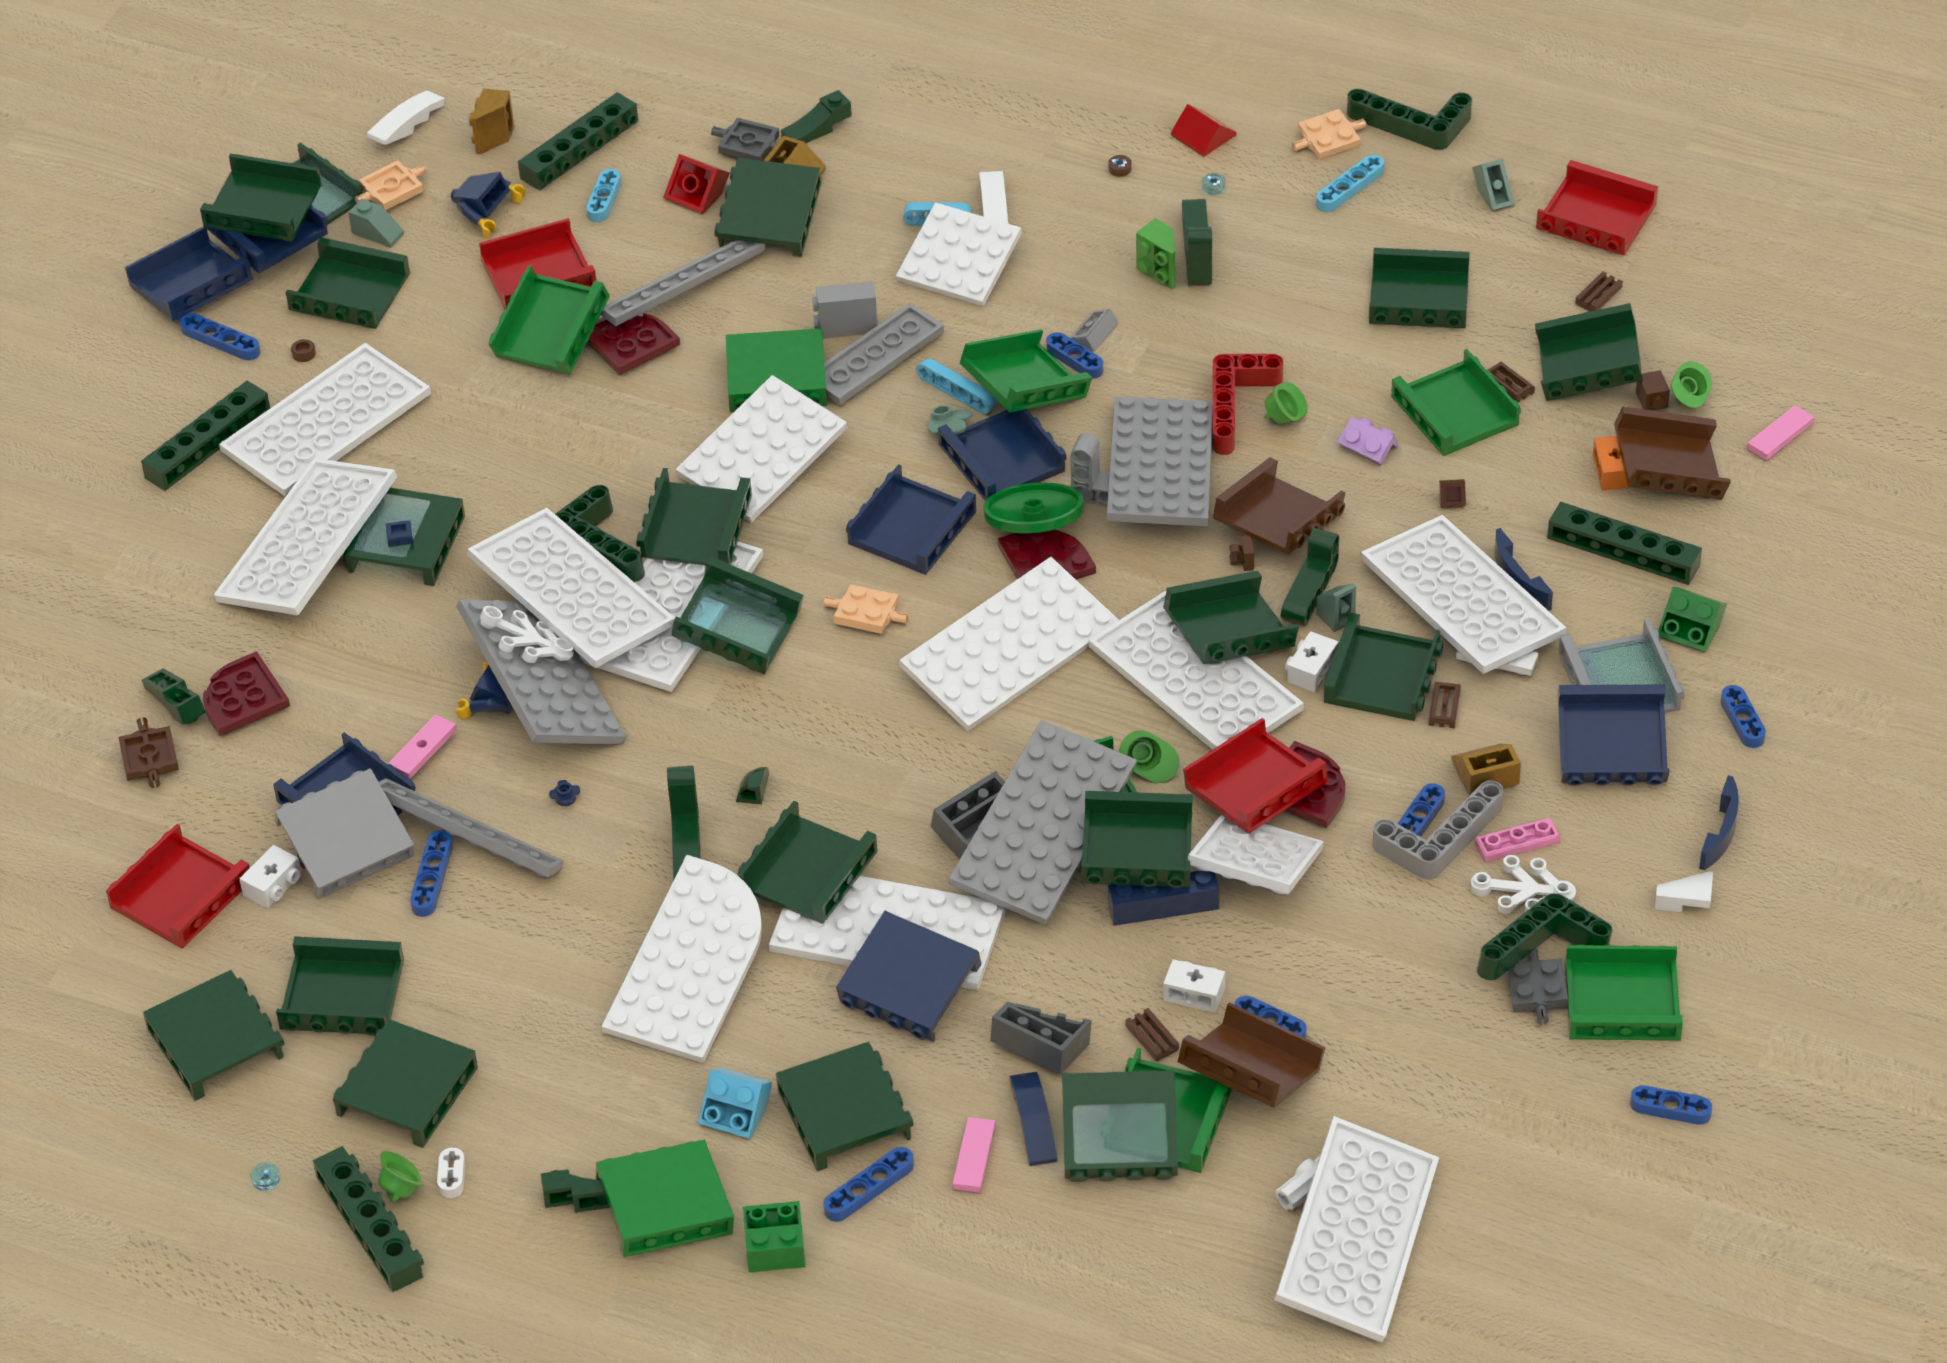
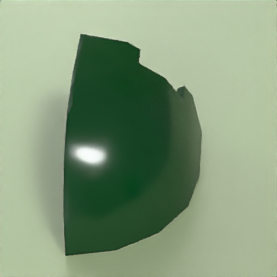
(753, 786)

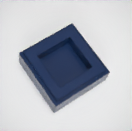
(399, 533)

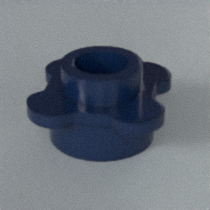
(564, 793)

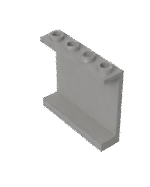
(345, 832)

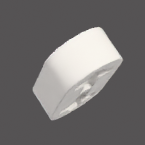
(456, 1173)

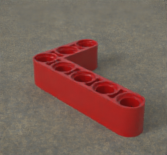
(1233, 372)

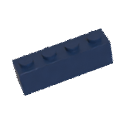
(1144, 903)

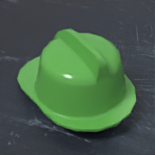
(1691, 384)
(1285, 404)
(1155, 758)
(398, 1176)

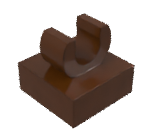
(1452, 493)
(1243, 553)

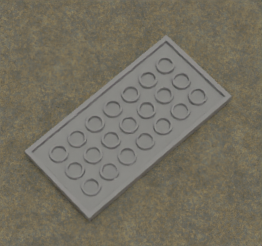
(1160, 461)
(552, 696)
(1036, 823)

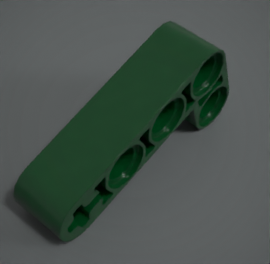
(1312, 577)

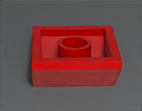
(1201, 131)

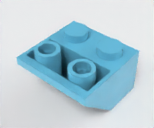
(734, 1101)

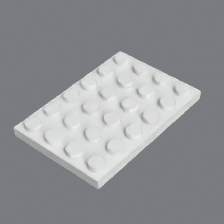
(765, 440)

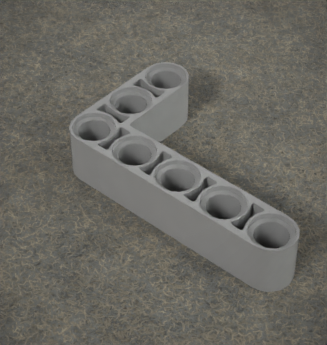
(1086, 471)
(1433, 855)

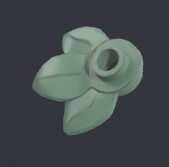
(954, 419)

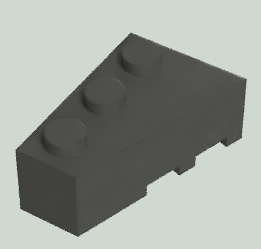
(962, 815)
(1040, 1037)

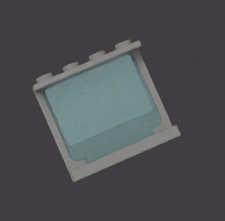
(1623, 662)

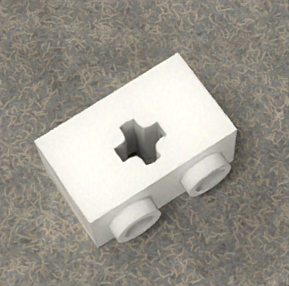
(1311, 661)
(270, 876)
(1194, 986)

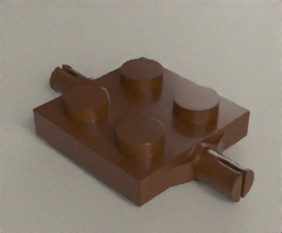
(148, 753)

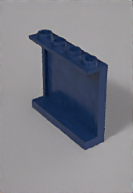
(266, 251)
(187, 274)
(1003, 452)
(909, 522)
(1612, 734)
(338, 767)
(906, 975)

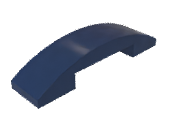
(1535, 587)
(1715, 844)
(1034, 1118)

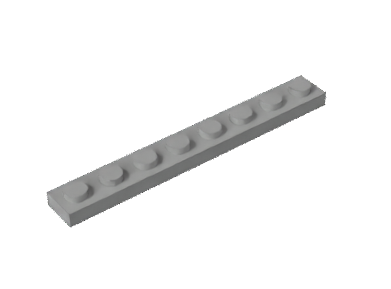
(680, 280)
(471, 829)

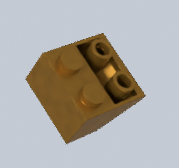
(491, 119)
(794, 152)
(1488, 763)

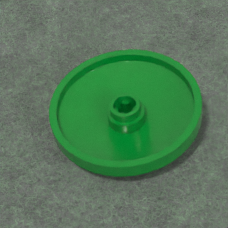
(1033, 507)

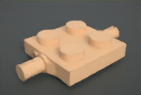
(1328, 134)
(392, 185)
(866, 609)

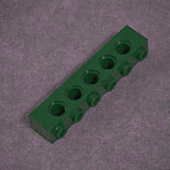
(578, 141)
(203, 435)
(1624, 543)
(368, 1218)

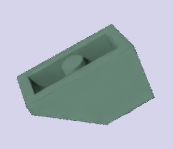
(1493, 184)
(374, 223)
(1336, 605)

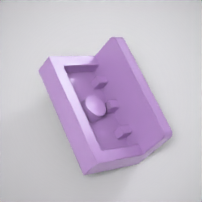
(1367, 440)

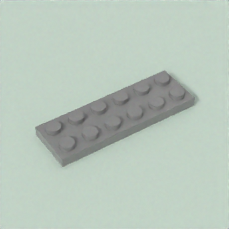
(879, 352)

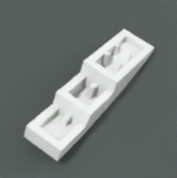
(403, 118)
(993, 195)

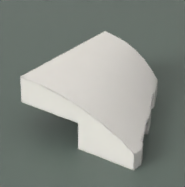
(1686, 891)

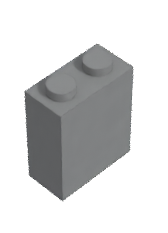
(845, 309)

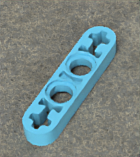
(1331, 198)
(956, 386)

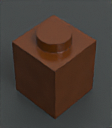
(1653, 391)

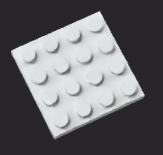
(959, 254)
(1261, 858)

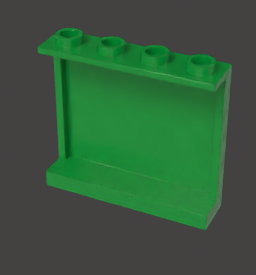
(548, 322)
(788, 355)
(1022, 372)
(1457, 405)
(1623, 993)
(1198, 1110)
(665, 1197)

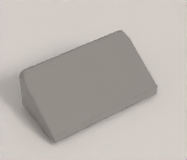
(1095, 329)

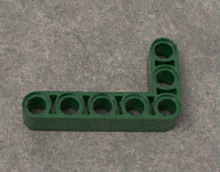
(1409, 123)
(1197, 241)
(585, 514)
(683, 814)
(1546, 917)

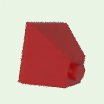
(695, 184)

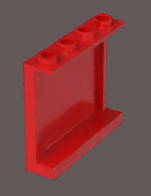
(1598, 208)
(546, 248)
(1253, 777)
(176, 888)

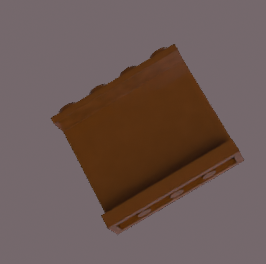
(1669, 453)
(1274, 509)
(1253, 1056)

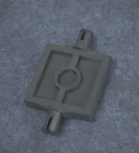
(746, 139)
(1538, 986)

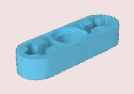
(602, 187)
(922, 207)

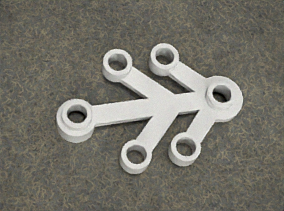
(528, 635)
(1527, 887)

